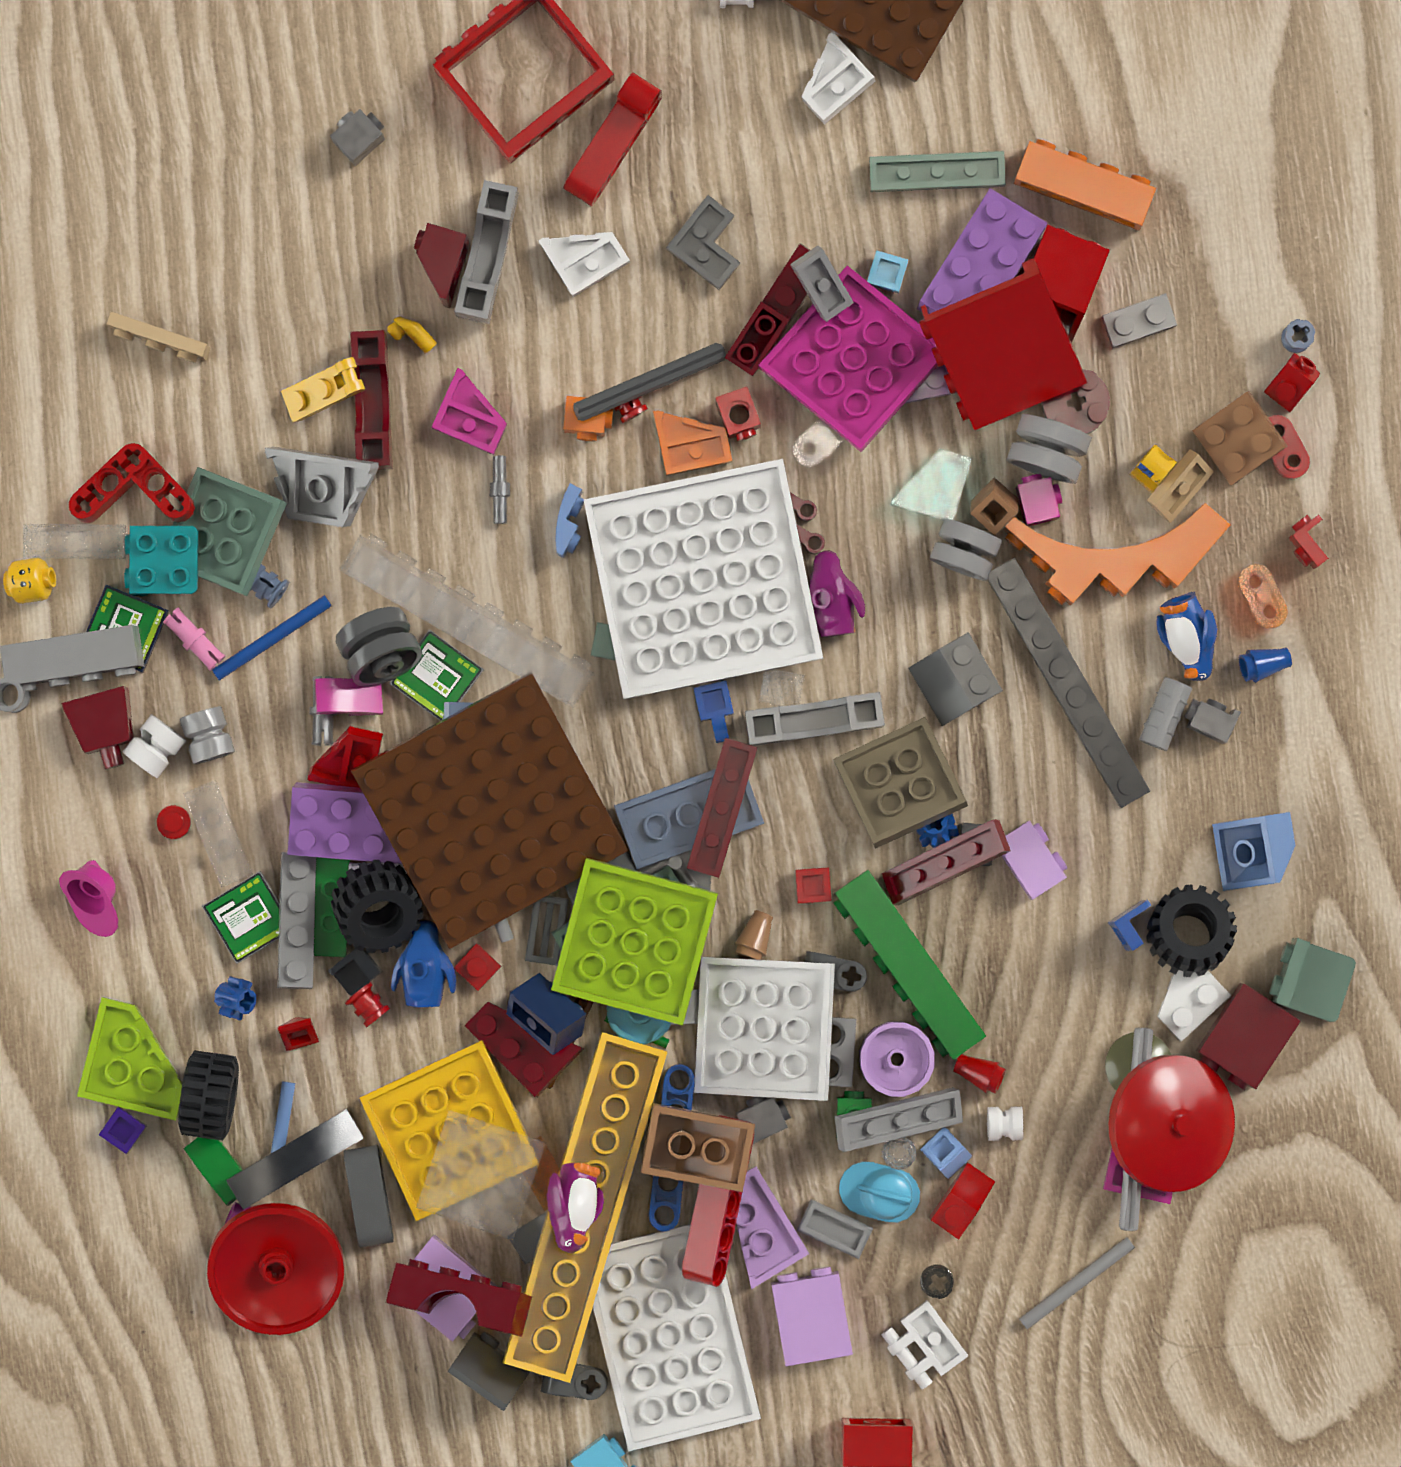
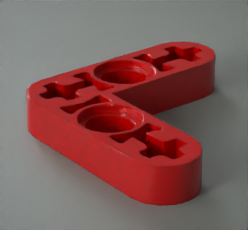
(137, 474)

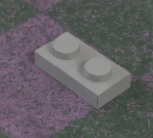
(822, 283)
(1139, 320)

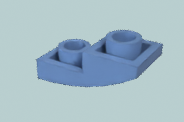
(566, 531)

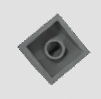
(955, 679)
(482, 1370)

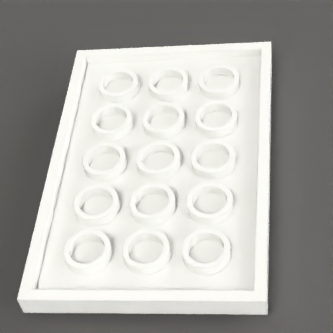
(670, 1344)

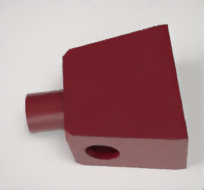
(102, 723)

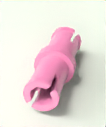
(194, 639)

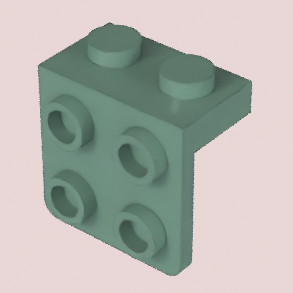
(1312, 980)

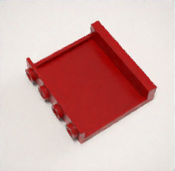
(1003, 348)

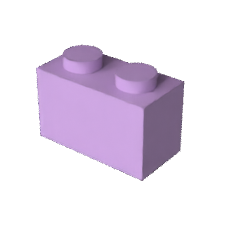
(1032, 861)

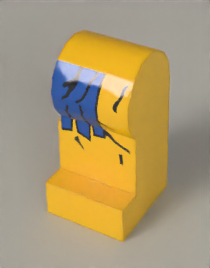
(1153, 468)

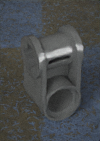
(840, 966)
(576, 1387)

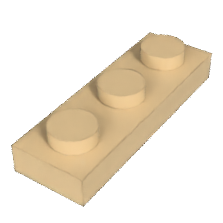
(157, 338)

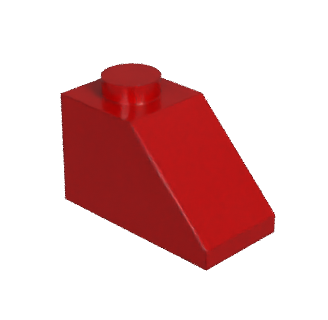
(962, 1200)

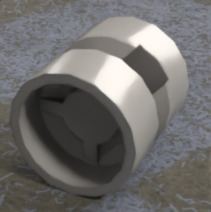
(207, 735)

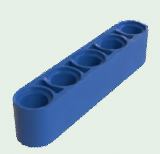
(673, 1197)

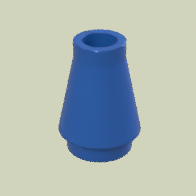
(1263, 662)

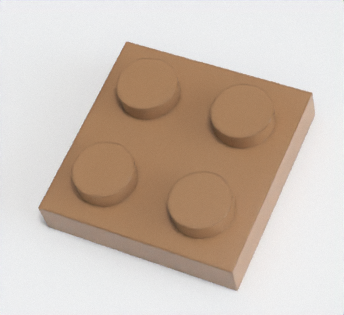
(1240, 438)

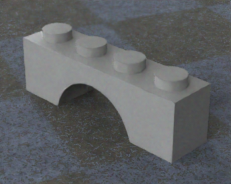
(487, 252)
(814, 719)

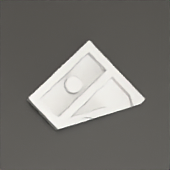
(584, 258)
(1190, 1002)

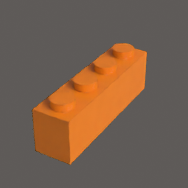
(1084, 184)

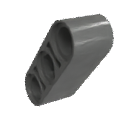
(368, 1196)

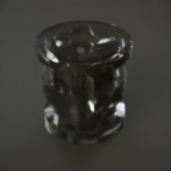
(941, 1271)

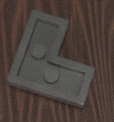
(697, 245)

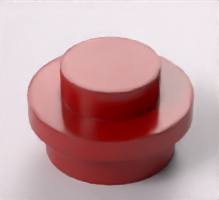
(173, 822)

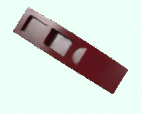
(769, 318)

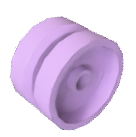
(890, 1039)

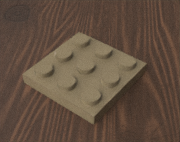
(900, 782)

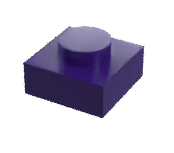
(122, 1130)

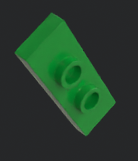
(327, 934)

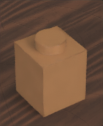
(994, 506)

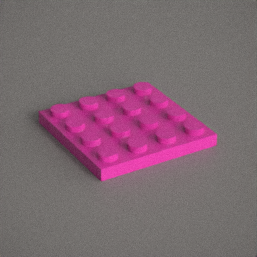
(854, 365)

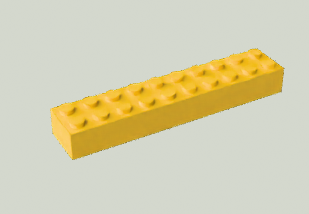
(605, 1137)

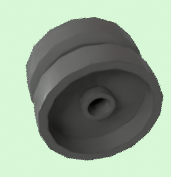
(378, 646)

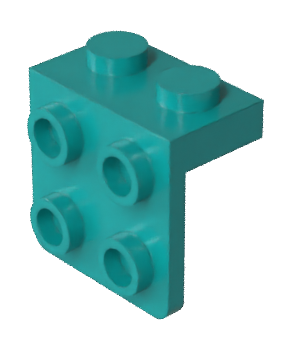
(161, 560)

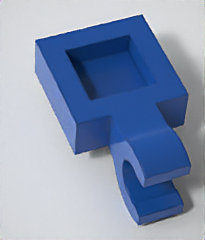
(713, 705)

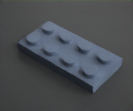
(669, 818)

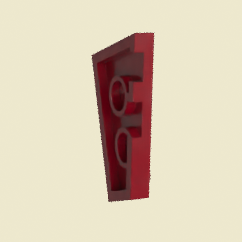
(519, 1050)

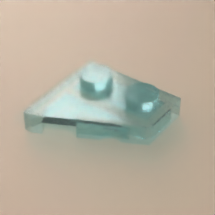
(936, 486)

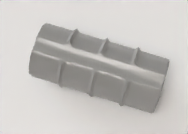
(1165, 714)

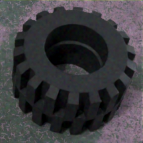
(367, 887)
(1205, 908)
(208, 1095)

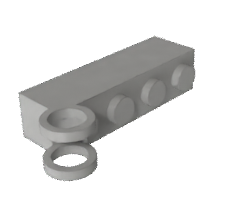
(68, 657)

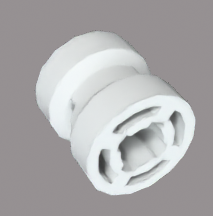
(1004, 1123)

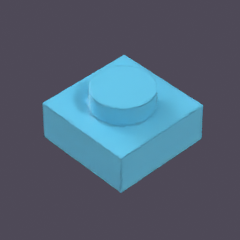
(887, 271)

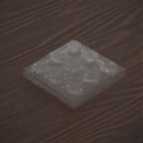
(481, 1175)

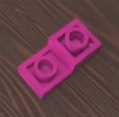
(345, 696)

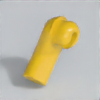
(413, 330)

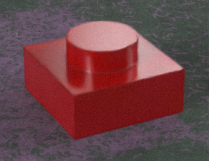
(813, 885)
(477, 967)

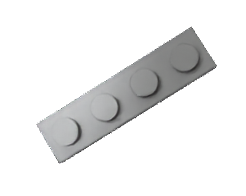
(296, 922)
(898, 1119)

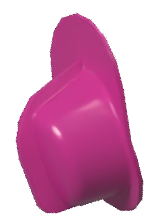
(91, 897)

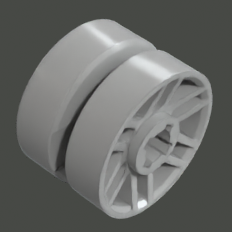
(965, 549)

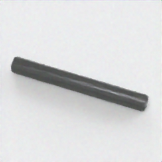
(649, 381)

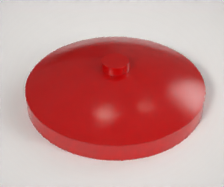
(1171, 1123)
(275, 1269)

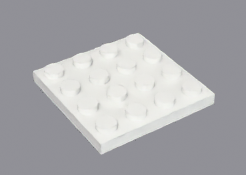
(764, 1028)

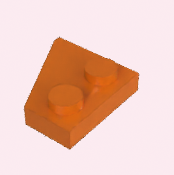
(690, 444)

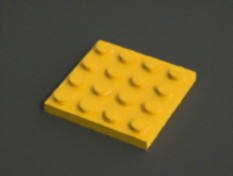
(414, 1108)

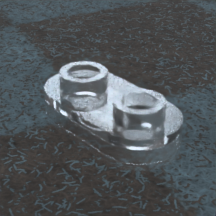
(822, 439)

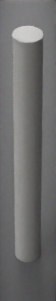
(1077, 1283)

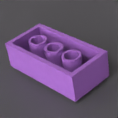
(986, 252)
(336, 825)

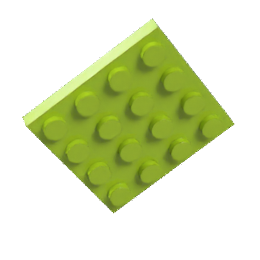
(634, 941)

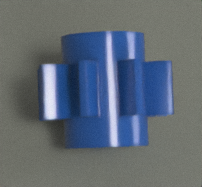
(938, 832)
(235, 998)

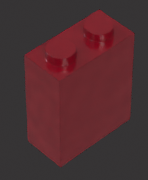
(1247, 1037)

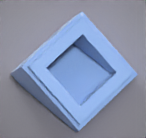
(946, 1152)

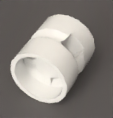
(154, 746)

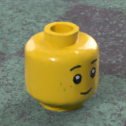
(29, 580)

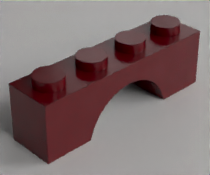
(372, 405)
(496, 1307)

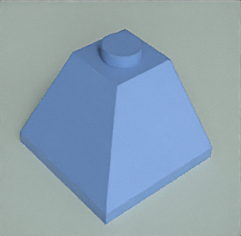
(1254, 850)

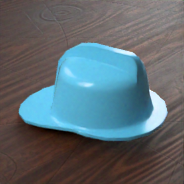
(879, 1192)

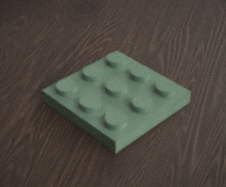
(232, 529)

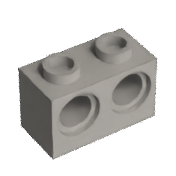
(843, 1052)

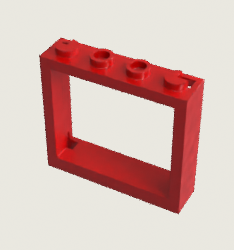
(477, 36)

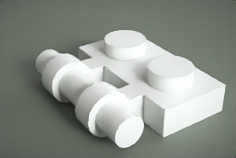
(932, 1337)

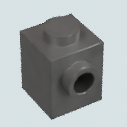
(358, 135)
(766, 1115)

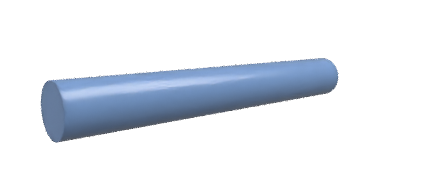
(283, 1115)

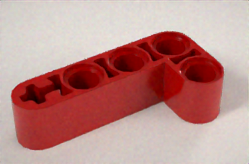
(614, 139)

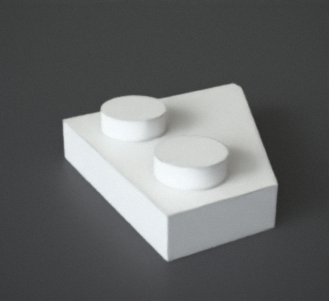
(835, 80)

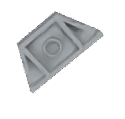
(321, 485)

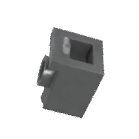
(1211, 719)

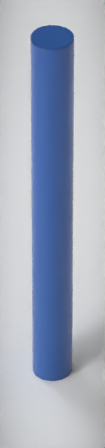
(271, 637)

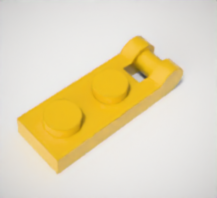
(322, 390)

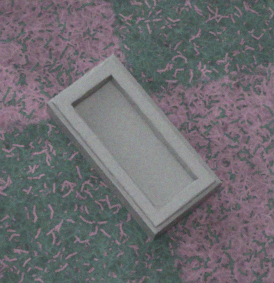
(834, 1229)

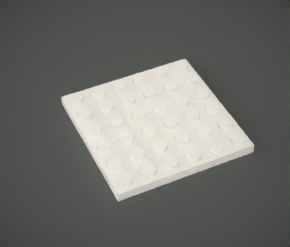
(703, 579)

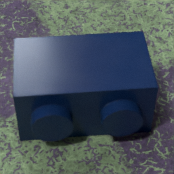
(546, 1014)

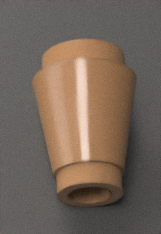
(754, 937)

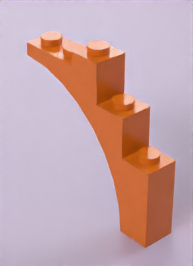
(1120, 568)

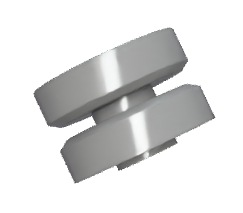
(1050, 448)

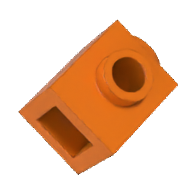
(588, 429)

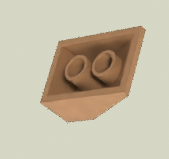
(697, 1147)

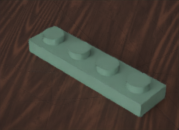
(937, 171)

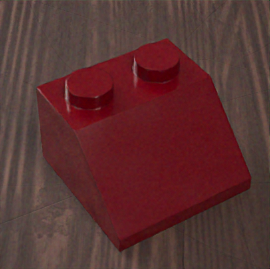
(443, 258)

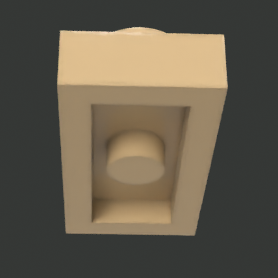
(1180, 486)

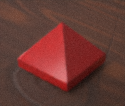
(298, 1033)

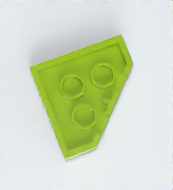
(128, 1064)

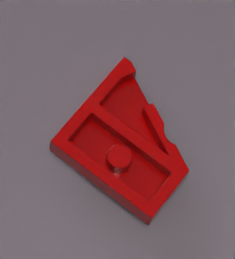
(346, 753)

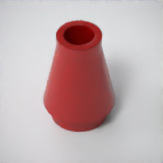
(982, 1073)

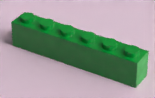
(909, 964)

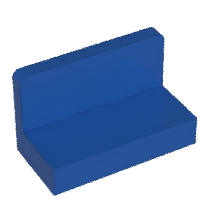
(1125, 930)

